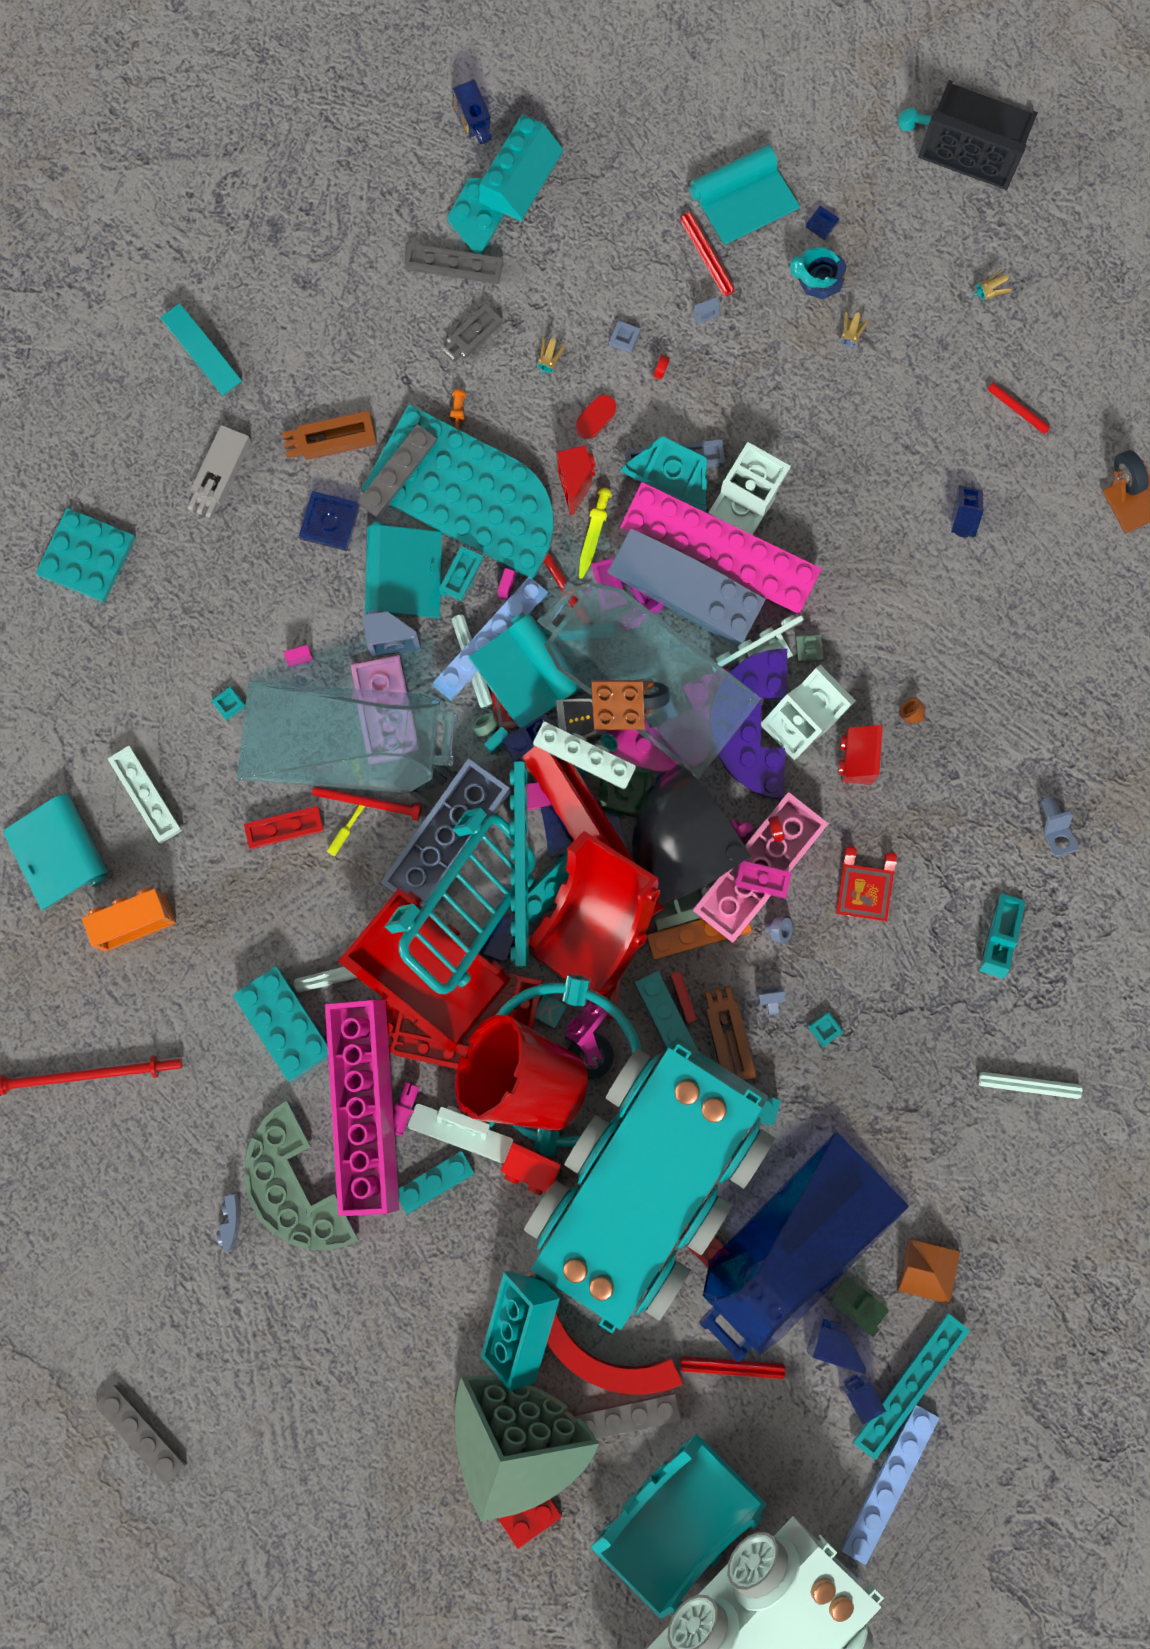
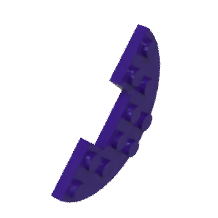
(743, 758)

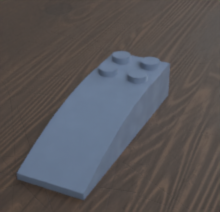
(687, 587)
(435, 843)

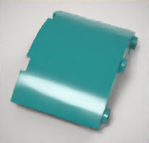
(678, 1525)

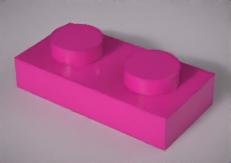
(763, 879)

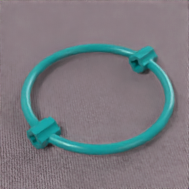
(576, 993)

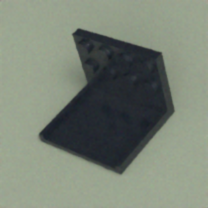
(982, 140)

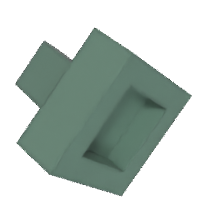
(809, 648)

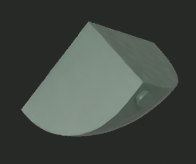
(516, 1446)

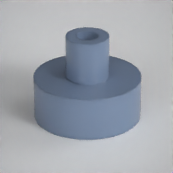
(780, 929)

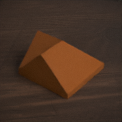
(928, 1271)

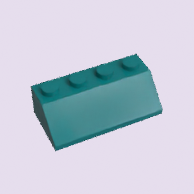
(520, 169)
(519, 1329)

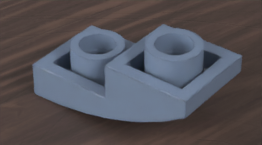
(229, 1232)

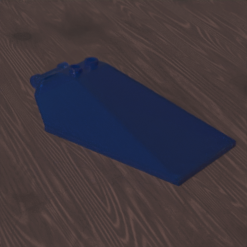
(797, 1247)

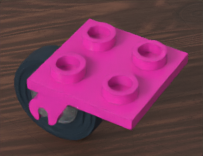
(590, 1046)

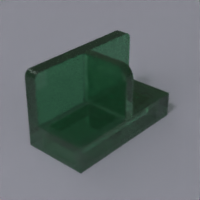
(859, 1306)

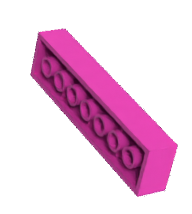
(723, 547)
(362, 1108)

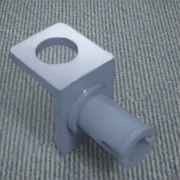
(1057, 826)

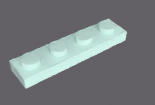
(144, 794)

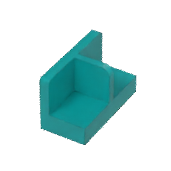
(461, 574)

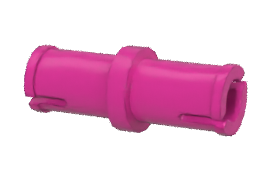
(403, 1108)

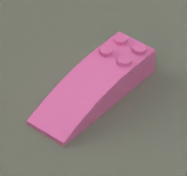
(731, 907)

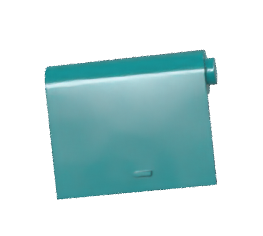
(744, 195)
(403, 570)
(522, 671)
(55, 851)

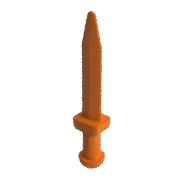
(457, 413)

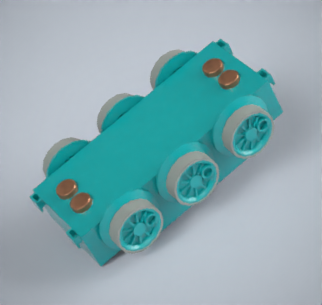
(649, 1183)

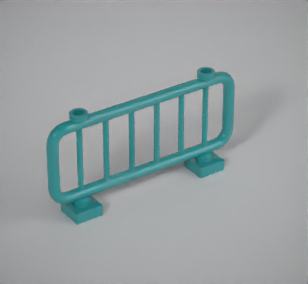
(410, 918)

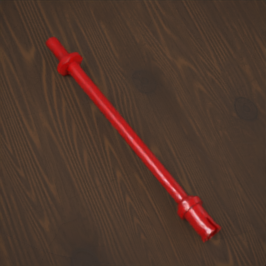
(153, 1066)

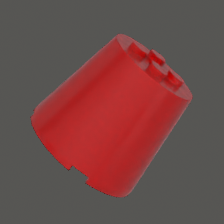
(519, 1077)

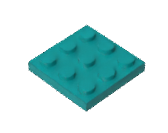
(85, 555)

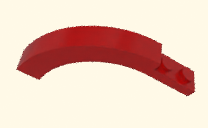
(612, 1377)

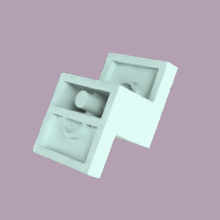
(749, 489)
(807, 712)

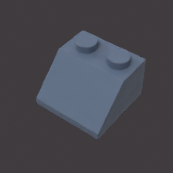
(388, 634)

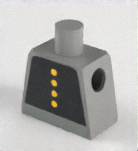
(577, 718)

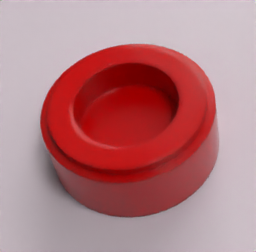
(661, 367)
(776, 828)

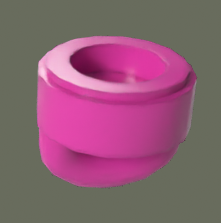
(744, 831)

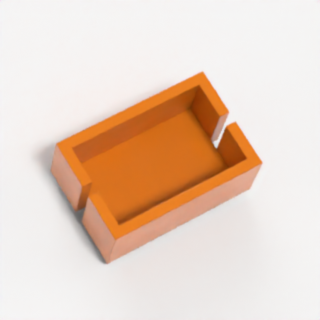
(128, 919)

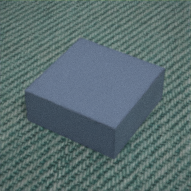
(706, 310)
(624, 336)

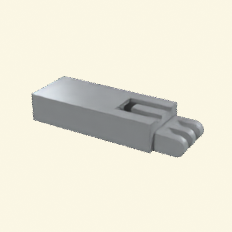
(223, 461)

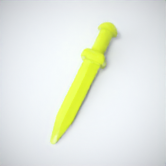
(597, 517)

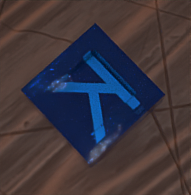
(822, 222)

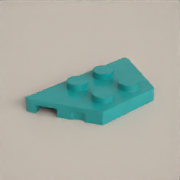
(472, 219)
(672, 471)

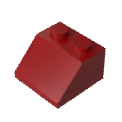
(575, 474)
(861, 754)
(530, 1168)

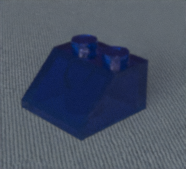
(834, 1346)

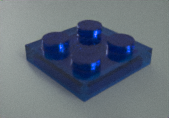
(329, 521)

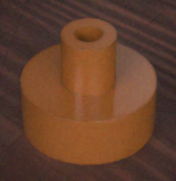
(912, 711)

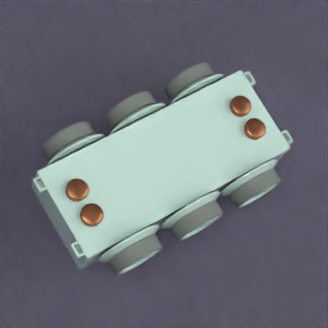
(777, 1596)

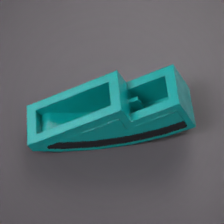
(1002, 936)

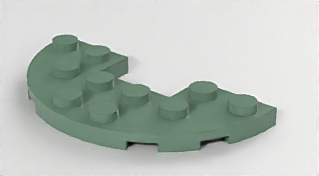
(278, 1193)

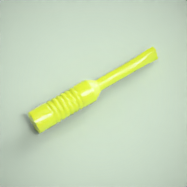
(343, 833)

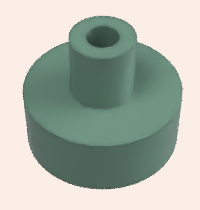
(485, 725)

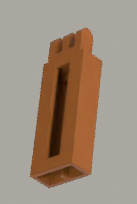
(341, 435)
(730, 1046)

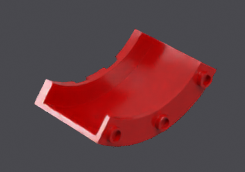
(597, 915)
(378, 964)

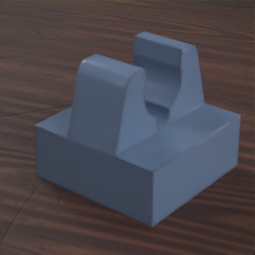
(771, 997)

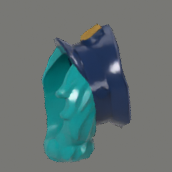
(819, 272)

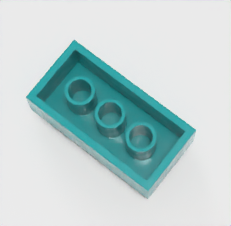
(283, 1024)

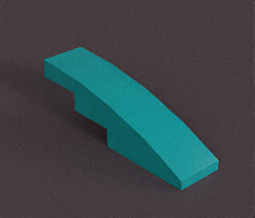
(200, 349)

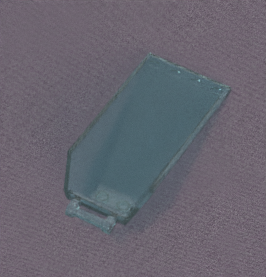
(620, 639)
(342, 737)

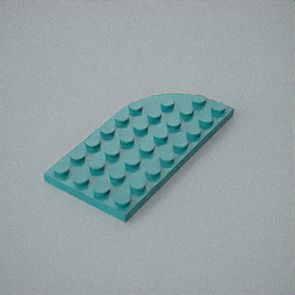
(474, 495)

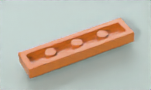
(685, 938)

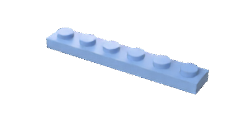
(461, 669)
(889, 1484)

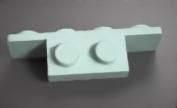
(769, 640)
(584, 755)
(460, 1131)

